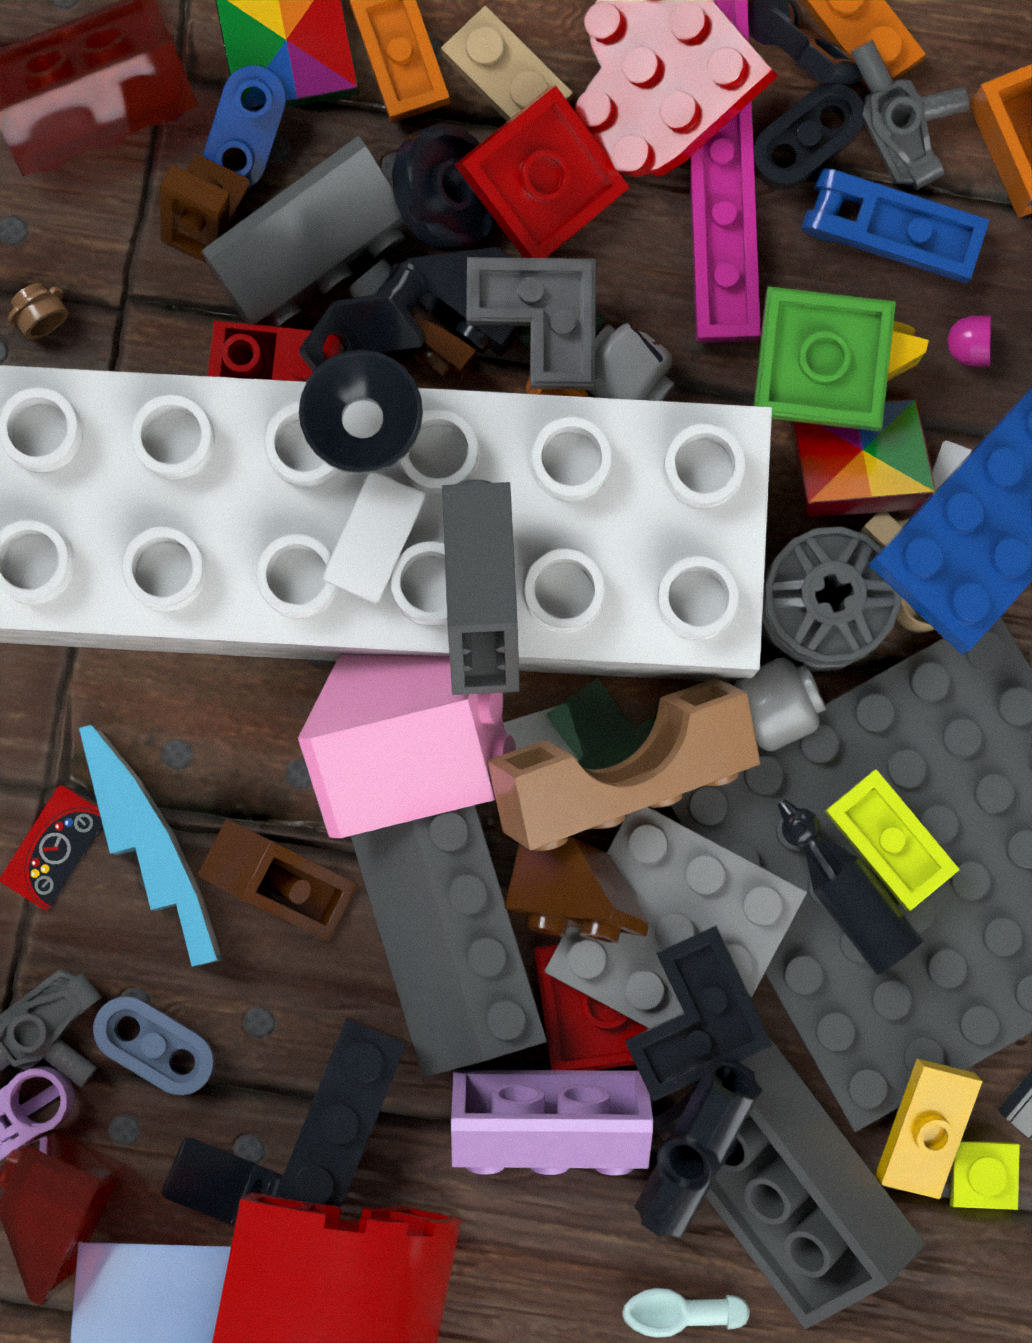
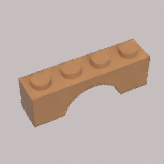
(696, 741)

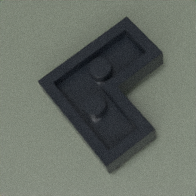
(715, 1020)

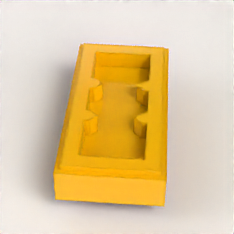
(928, 1128)

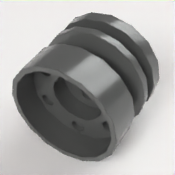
(811, 631)

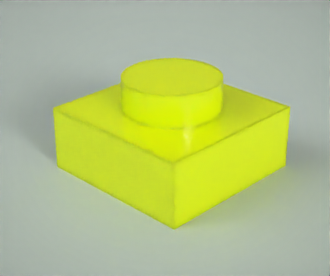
(985, 1175)

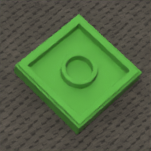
(824, 358)

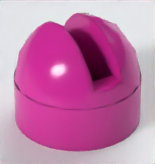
(971, 340)

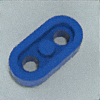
(247, 128)

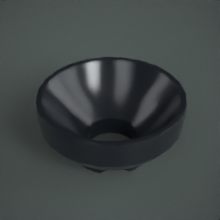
(355, 378)

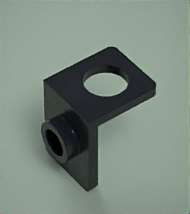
(215, 1180)

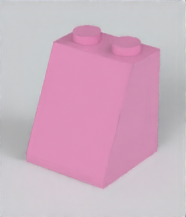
(398, 744)

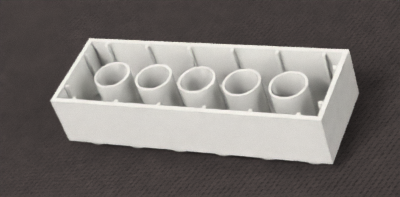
(208, 522)

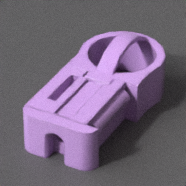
(15, 1126)

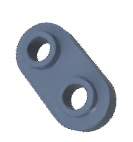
(155, 1045)

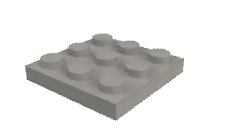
(682, 889)

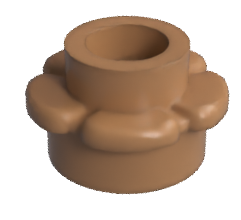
(38, 311)

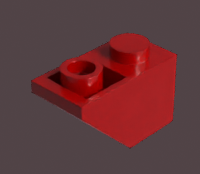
(262, 352)

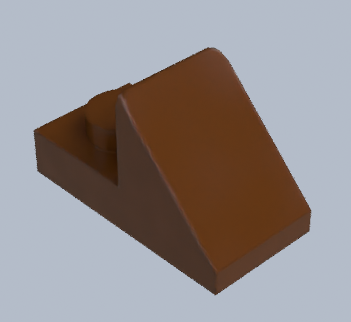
(199, 204)

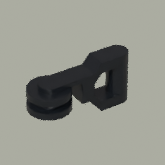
(781, 24)

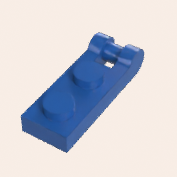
(896, 225)

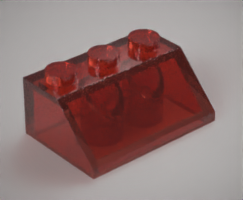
(90, 84)
(50, 1204)

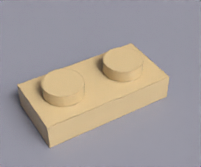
(499, 64)

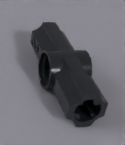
(697, 1147)

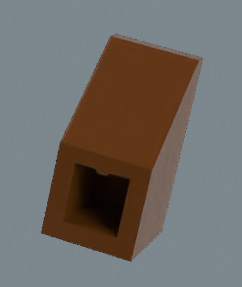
(576, 890)

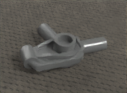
(899, 118)
(38, 1020)

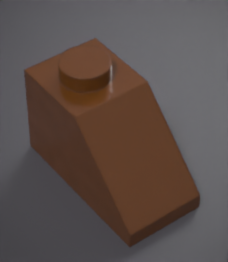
(277, 880)

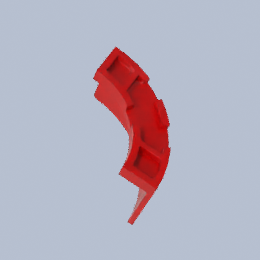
(331, 1280)

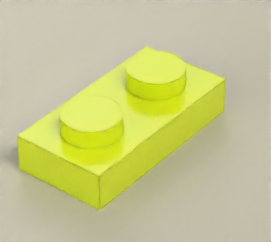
(891, 840)

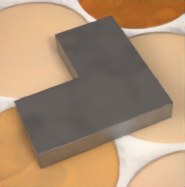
(553, 300)

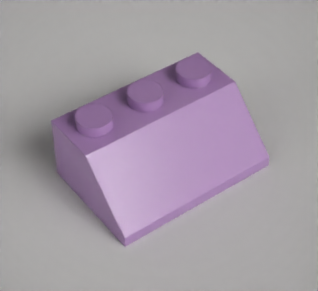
(550, 1121)

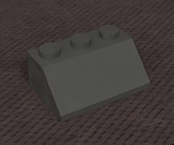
(308, 238)

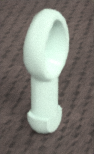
(666, 1312)

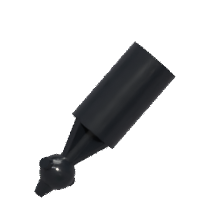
(851, 893)

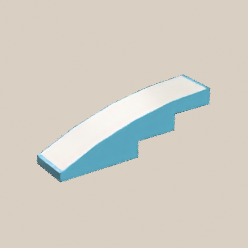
(137, 825)

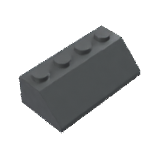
(448, 940)
(804, 1198)

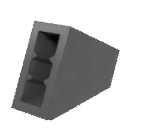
(480, 587)

